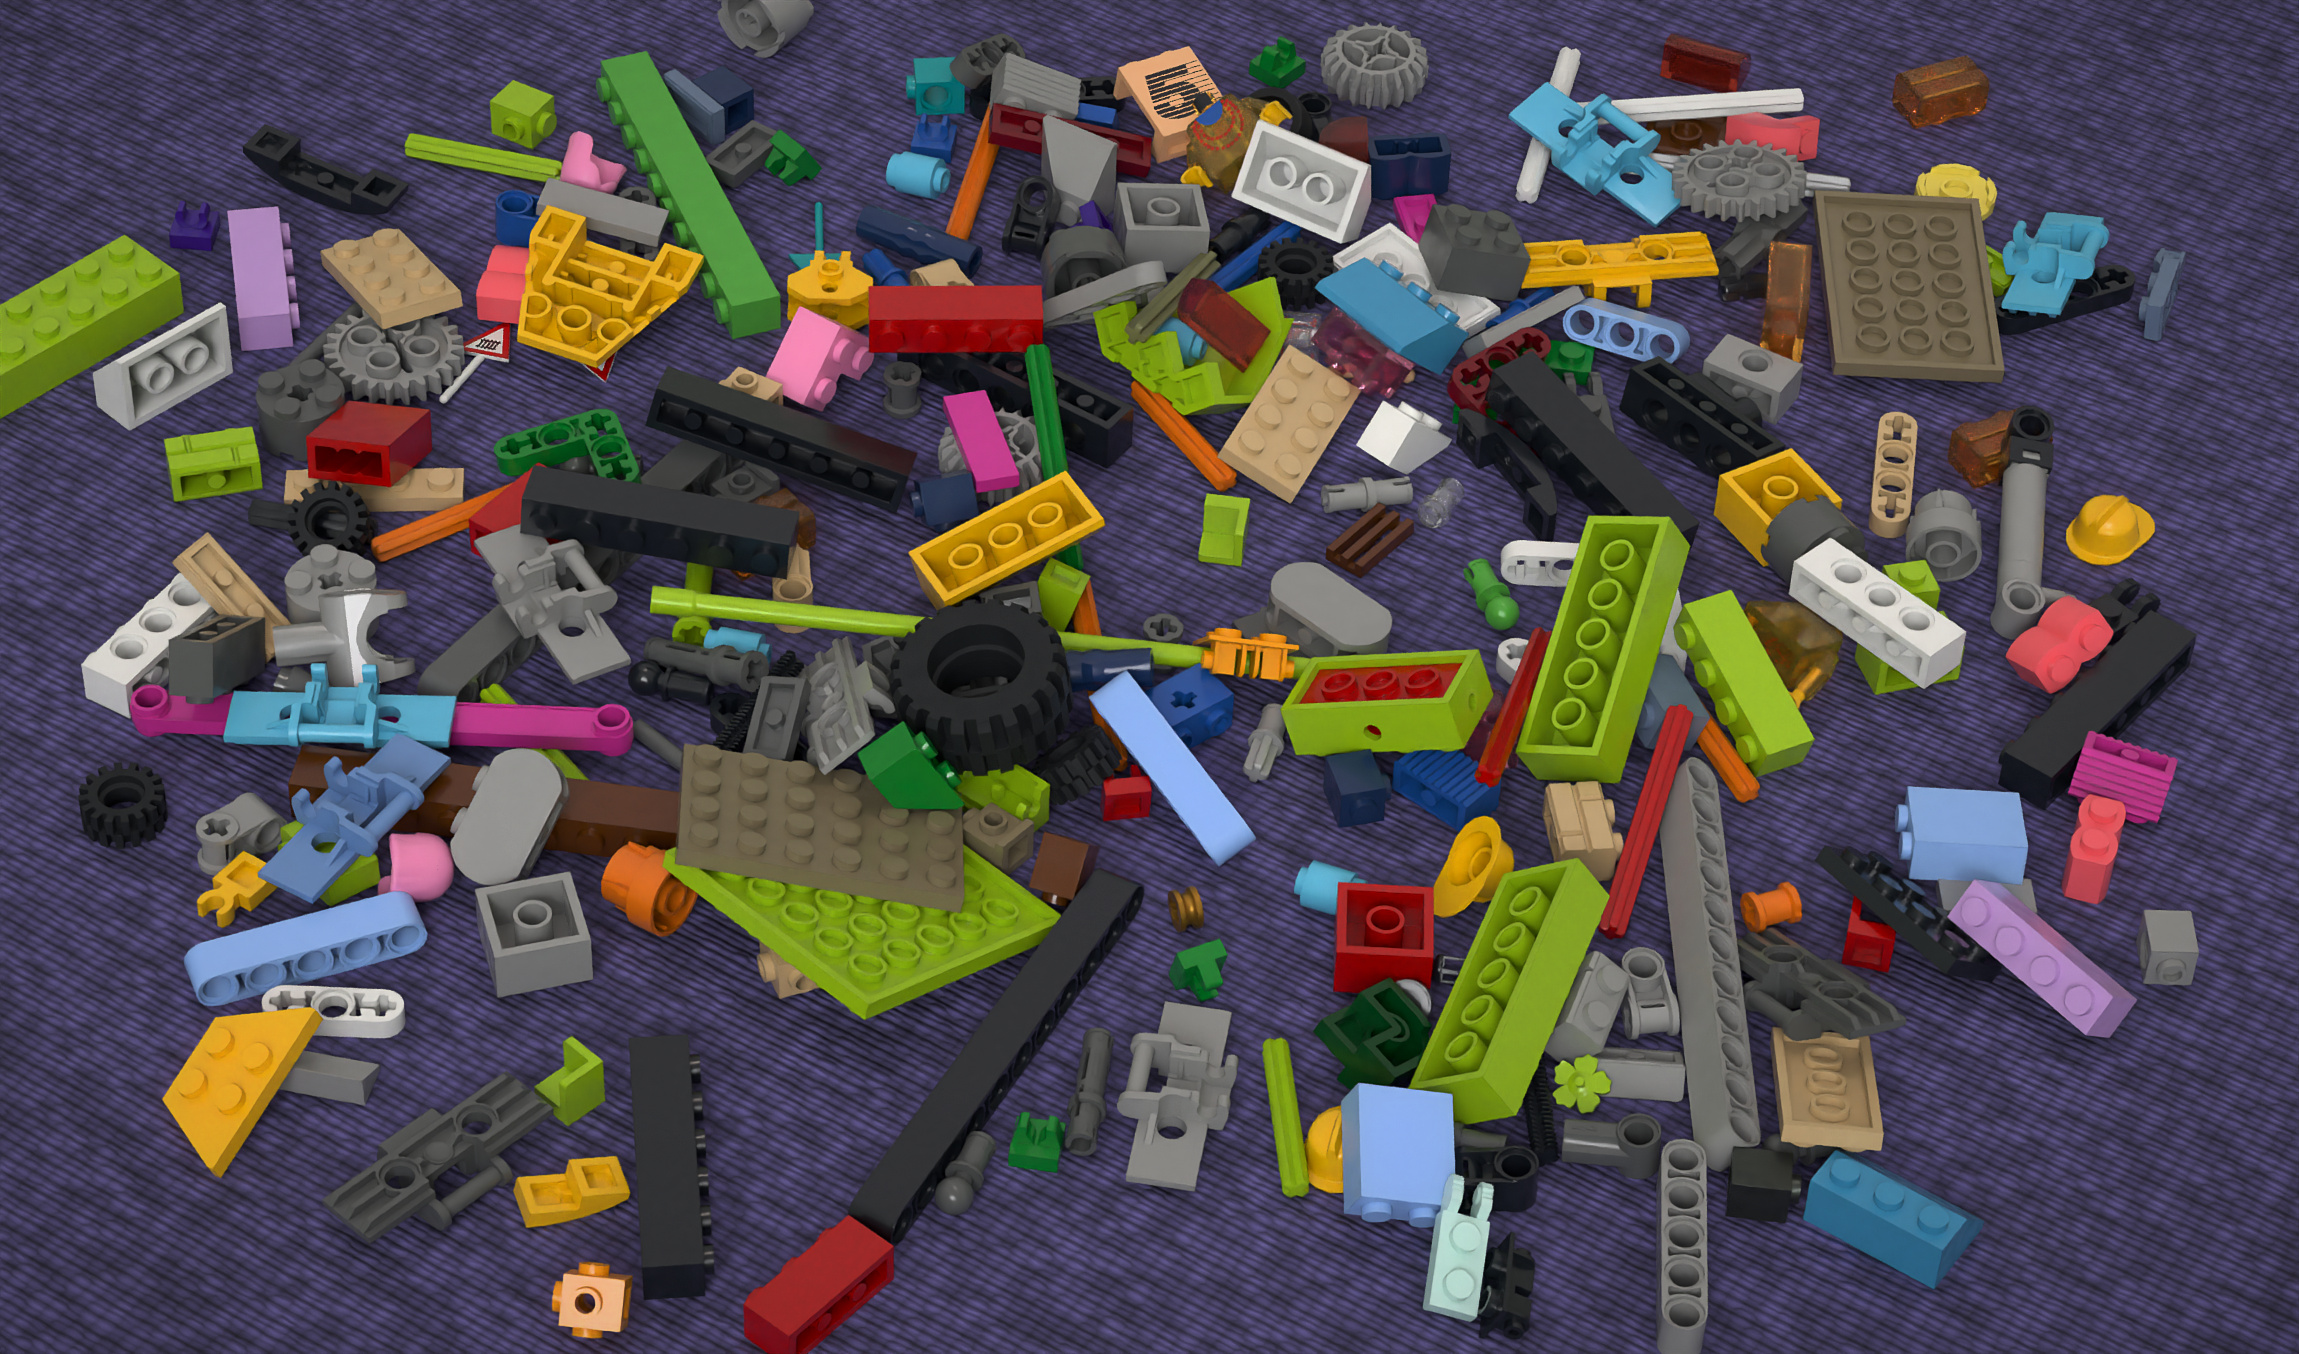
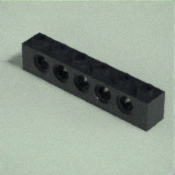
(1091, 420)

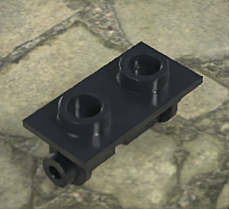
(1505, 1273)

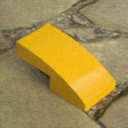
(581, 1191)

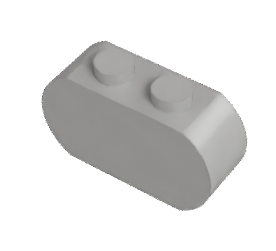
(1325, 613)
(508, 817)

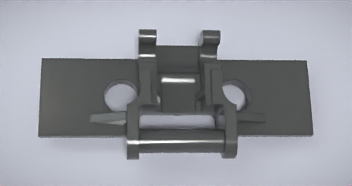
(1824, 990)
(431, 1147)

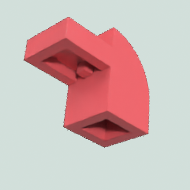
(1795, 134)

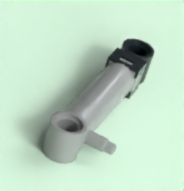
(2023, 478)

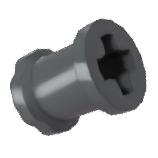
(902, 395)
(1154, 631)

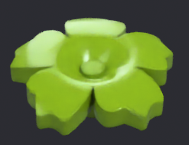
(1581, 1084)

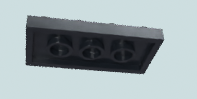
(1903, 909)

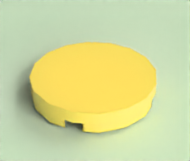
(1959, 182)

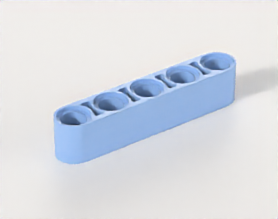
(1172, 768)
(305, 948)

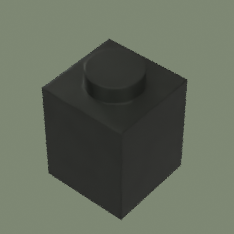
(1761, 1184)

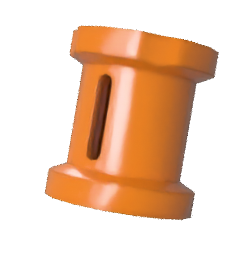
(1771, 907)

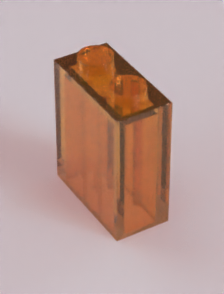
(1785, 299)

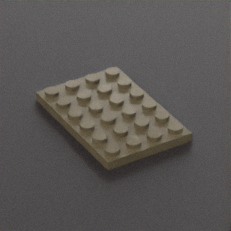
(1907, 287)
(814, 830)

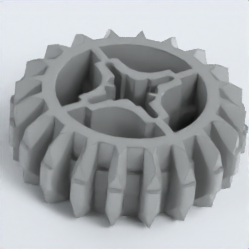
(1374, 65)
(1024, 447)

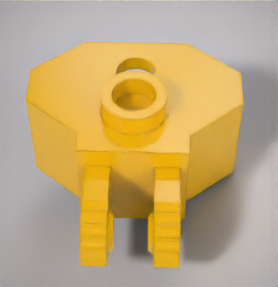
(831, 290)

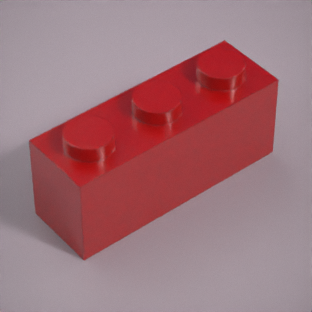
(819, 1289)

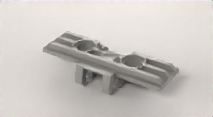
(529, 592)
(839, 703)
(1194, 1099)

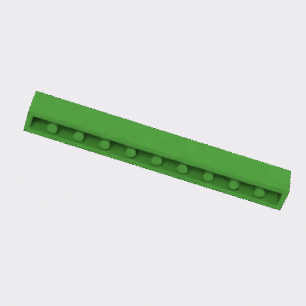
(687, 187)

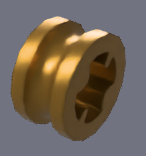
(1185, 909)

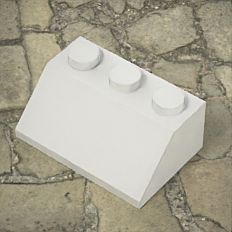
(1304, 183)
(166, 369)

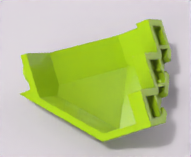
(1210, 383)

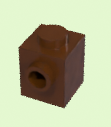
(1062, 867)

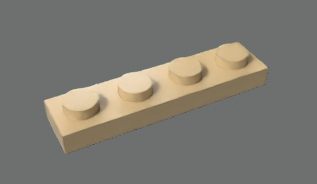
(416, 491)

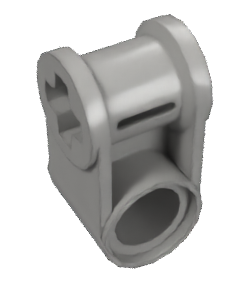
(238, 826)
(1649, 1000)

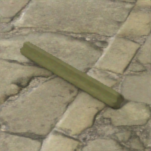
(1167, 301)

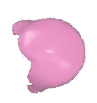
(587, 170)
(419, 866)

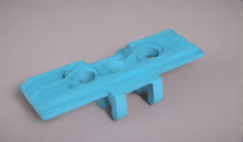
(1591, 159)
(2051, 261)
(338, 714)

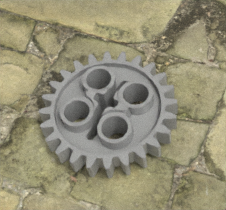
(1739, 180)
(371, 367)

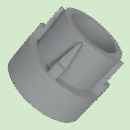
(1945, 535)

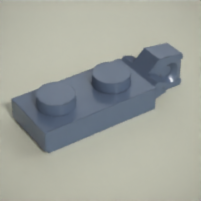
(2161, 292)

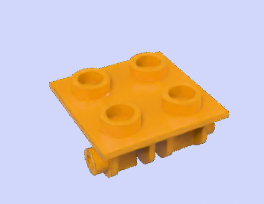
(1223, 648)

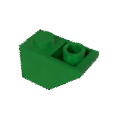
(908, 772)

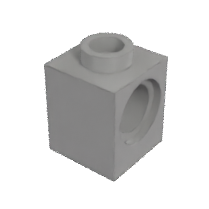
(2167, 947)

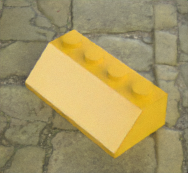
(1005, 541)

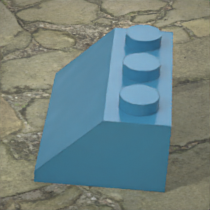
(1396, 312)
(1889, 1217)

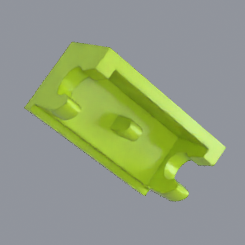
(1013, 791)

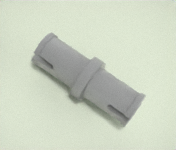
(1366, 494)

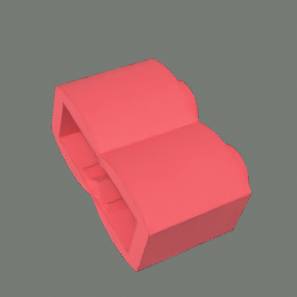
(502, 285)
(2059, 644)
(2093, 849)

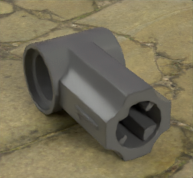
(1629, 1145)

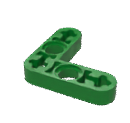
(518, 451)

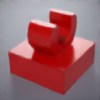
(1126, 796)

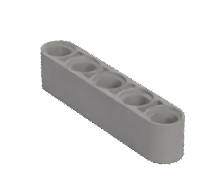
(1681, 1248)

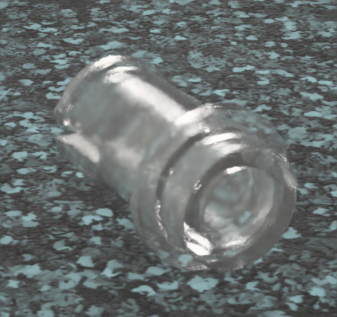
(1436, 508)

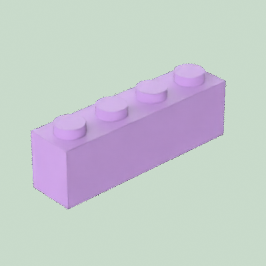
(261, 278)
(2042, 958)

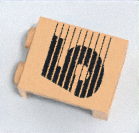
(1165, 93)

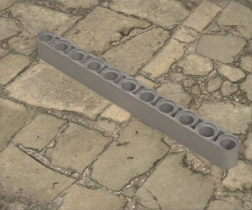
(1707, 967)

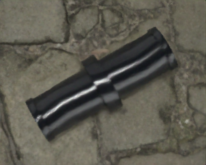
(1238, 233)

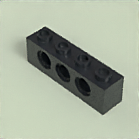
(1693, 419)

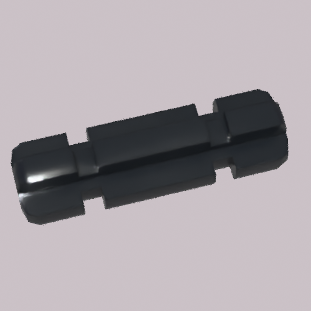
(1749, 287)

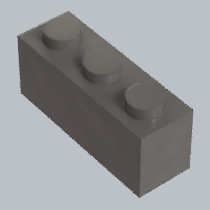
(216, 657)

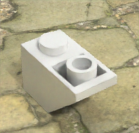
(1403, 437)

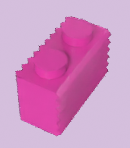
(2123, 774)

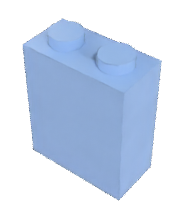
(1962, 835)
(1396, 1153)

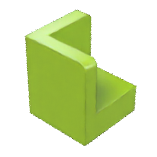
(1224, 529)
(1060, 592)
(576, 1086)

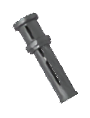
(720, 664)

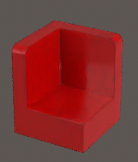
(1868, 942)

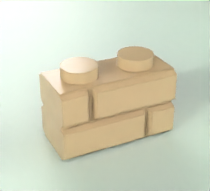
(1580, 826)

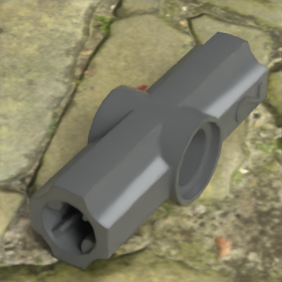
(1752, 240)

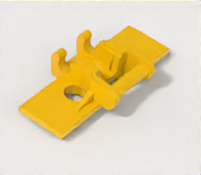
(1619, 263)

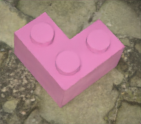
(815, 356)

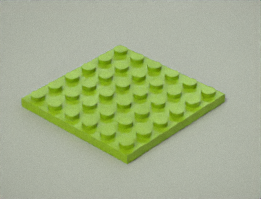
(875, 949)

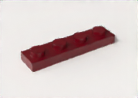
(1023, 131)

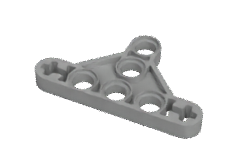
(1135, 283)

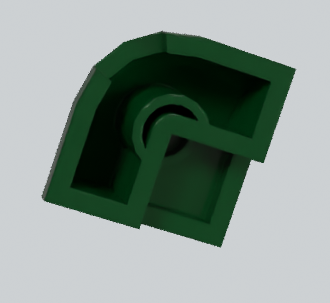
(1376, 1036)

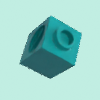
(935, 87)

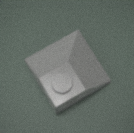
(1078, 167)

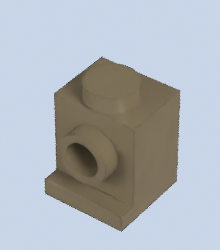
(998, 837)

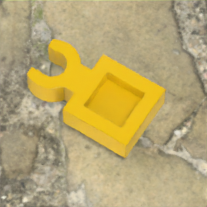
(235, 887)

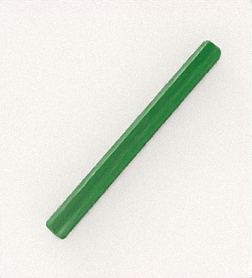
(1049, 428)

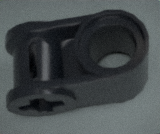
(1030, 226)
(1508, 1169)

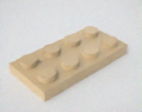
(390, 278)
(1289, 424)
(1826, 1092)

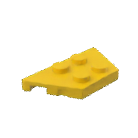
(235, 1078)

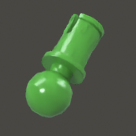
(1492, 595)

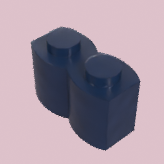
(1409, 165)

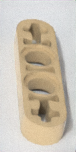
(1893, 474)

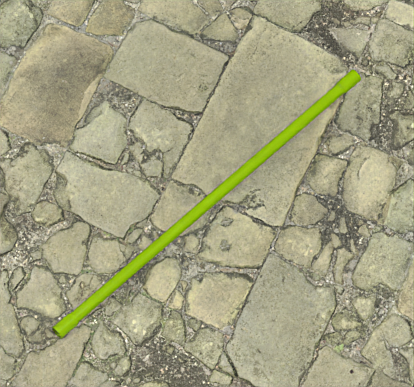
(691, 603)

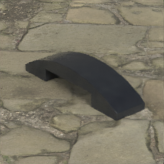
(324, 183)
(1491, 443)

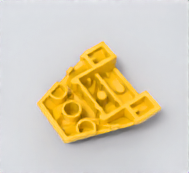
(591, 297)

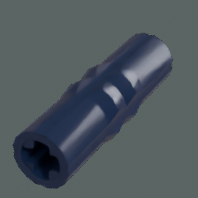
(916, 240)
(1096, 667)

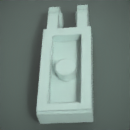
(1458, 1252)

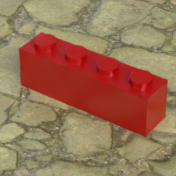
(954, 318)

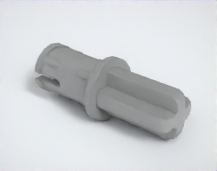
(1265, 744)

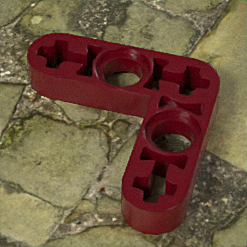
(1504, 351)

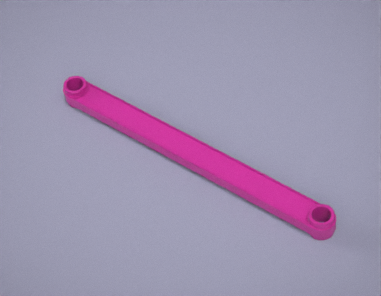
(474, 724)

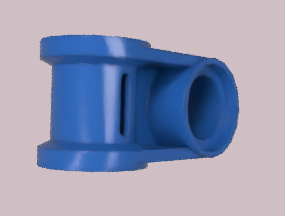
(515, 217)

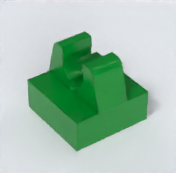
(1278, 64)
(793, 157)
(1200, 969)
(1037, 1143)

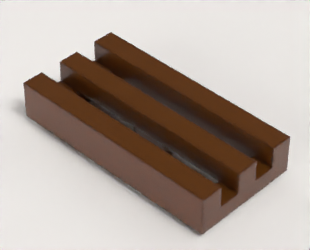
(1363, 537)

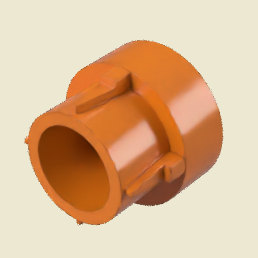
(647, 890)

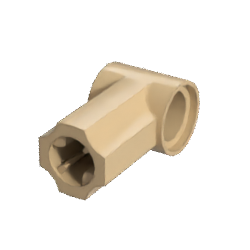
(797, 587)

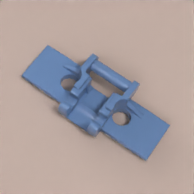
(352, 814)

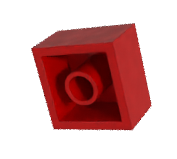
(1382, 935)

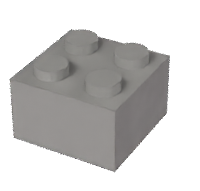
(1161, 223)
(534, 934)

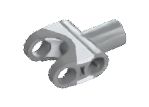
(342, 637)

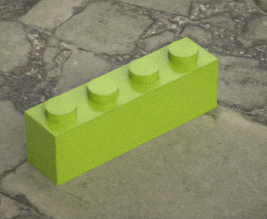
(1742, 683)

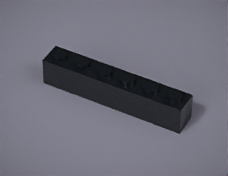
(781, 439)
(1580, 445)
(659, 522)
(2101, 701)
(667, 1167)

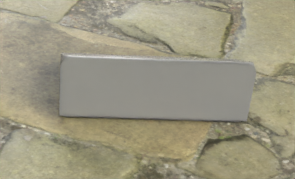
(1643, 1073)
(331, 1077)

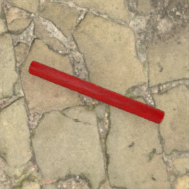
(1513, 710)
(1645, 822)

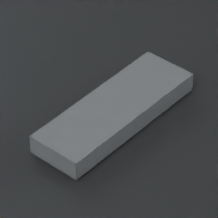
(606, 212)
(1524, 319)

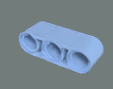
(1607, 337)

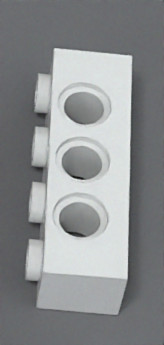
(1877, 613)
(140, 648)

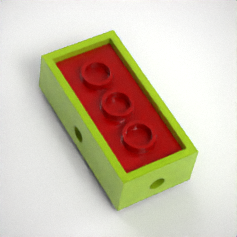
(1387, 702)

